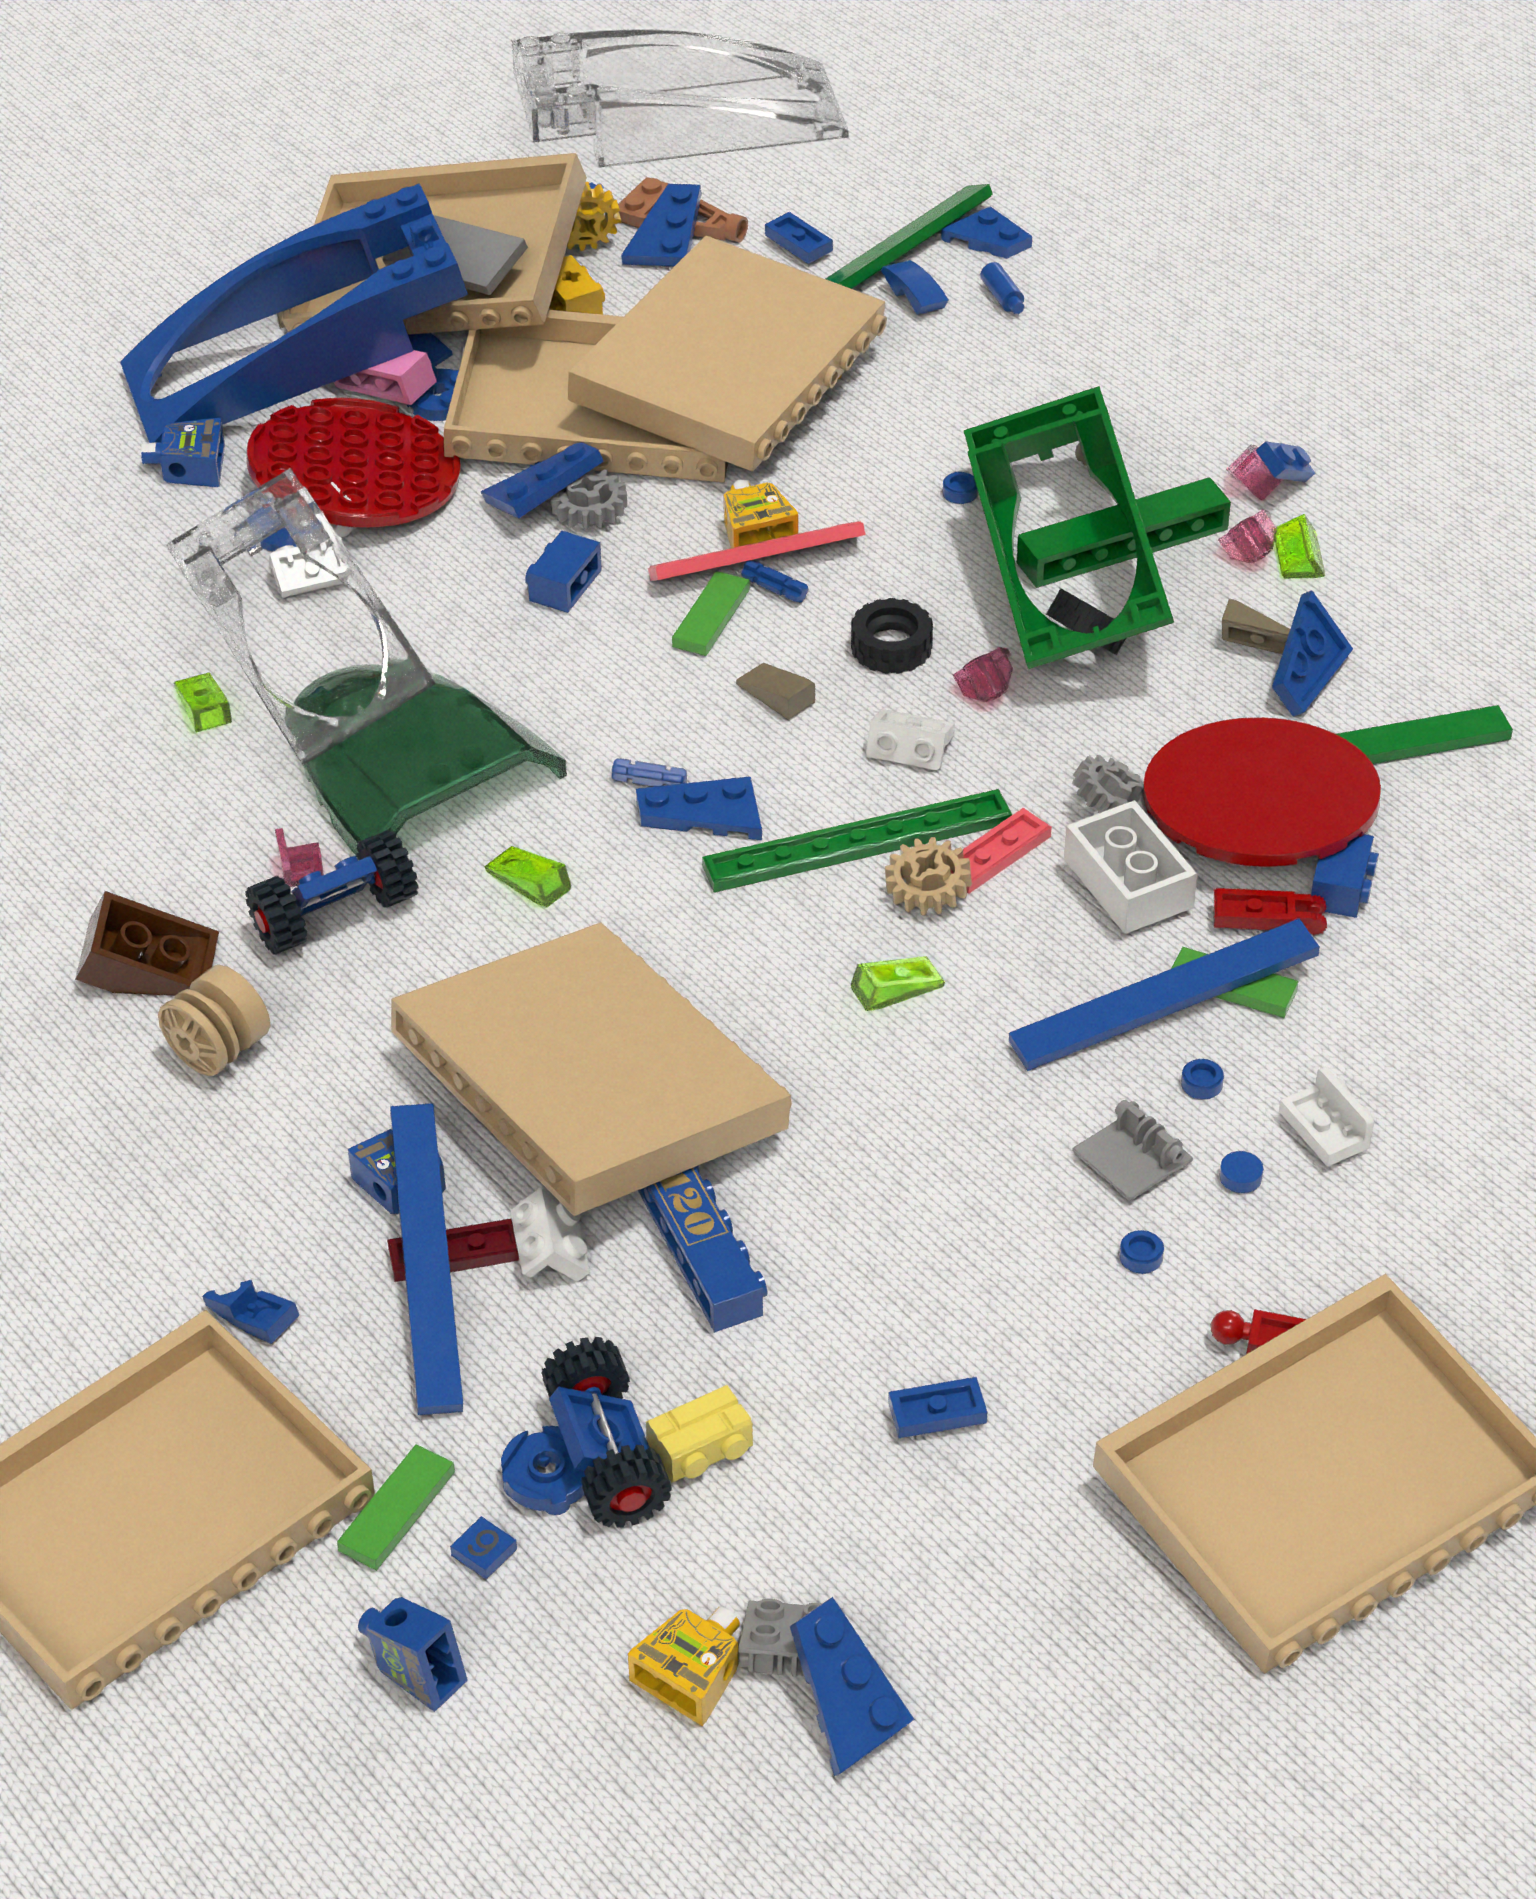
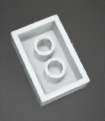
(1130, 866)

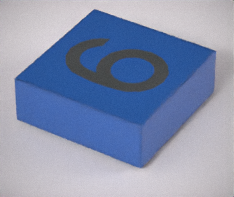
(483, 1547)

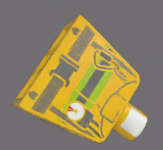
(757, 514)
(688, 1661)

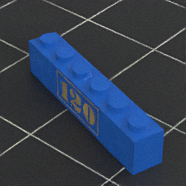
(706, 1249)

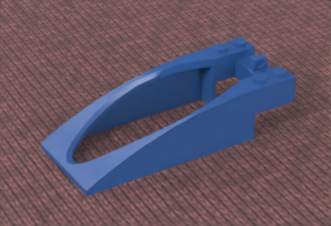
(333, 344)

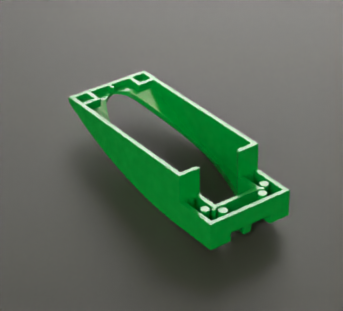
(1038, 431)

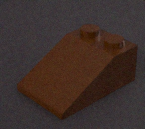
(143, 949)

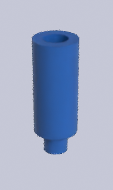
(1002, 288)

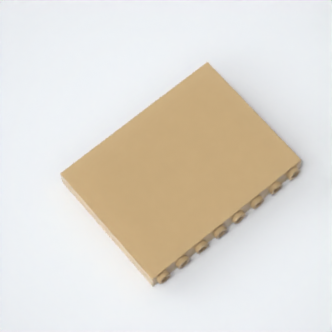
(512, 196)
(727, 352)
(517, 409)
(589, 1067)
(1324, 1472)
(159, 1504)

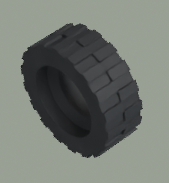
(1081, 617)
(890, 655)

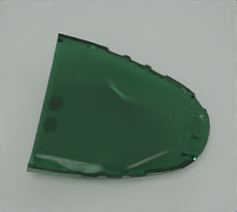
(413, 754)

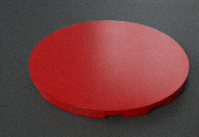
(368, 449)
(1262, 791)

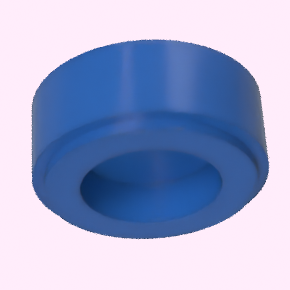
(960, 488)
(1202, 1079)
(1241, 1172)
(1141, 1252)

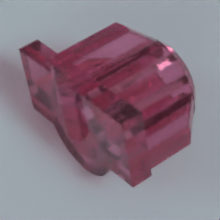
(1250, 538)
(986, 676)

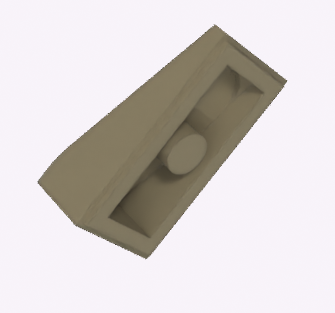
(1252, 628)
(779, 689)

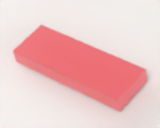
(1004, 846)

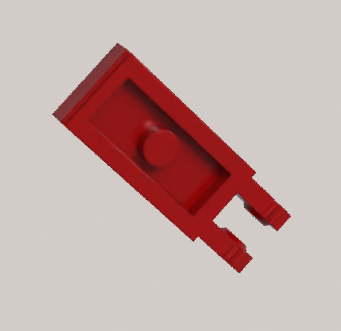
(1267, 909)

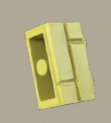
(700, 1434)

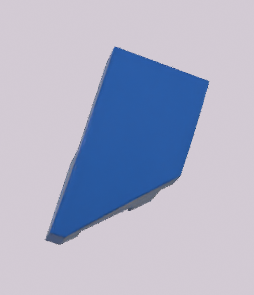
(254, 1312)

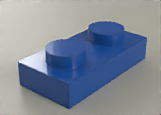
(798, 237)
(1286, 461)
(937, 1407)

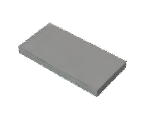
(481, 253)

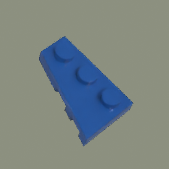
(667, 229)
(540, 482)
(1310, 655)
(712, 804)
(849, 1688)

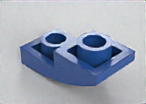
(917, 285)

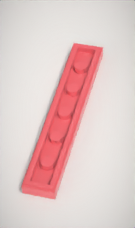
(756, 550)

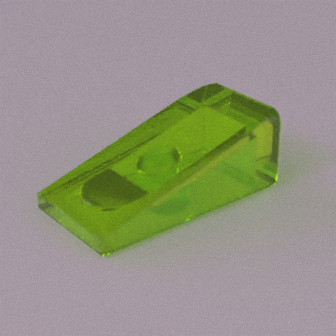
(203, 701)
(531, 875)
(894, 981)

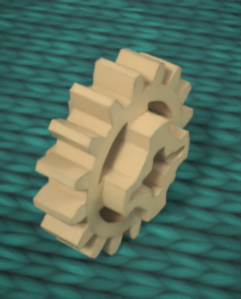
(928, 876)

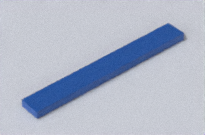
(1163, 994)
(426, 1260)

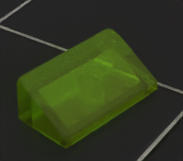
(1299, 549)

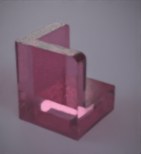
(1253, 473)
(297, 860)

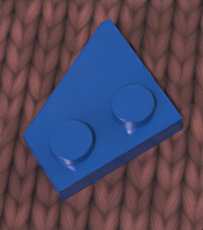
(989, 233)

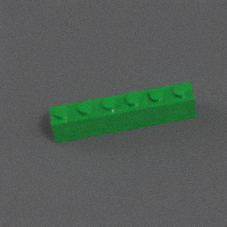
(1107, 539)

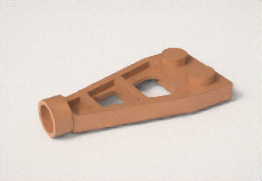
(718, 226)

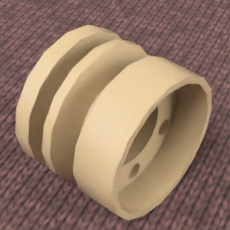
(214, 1020)

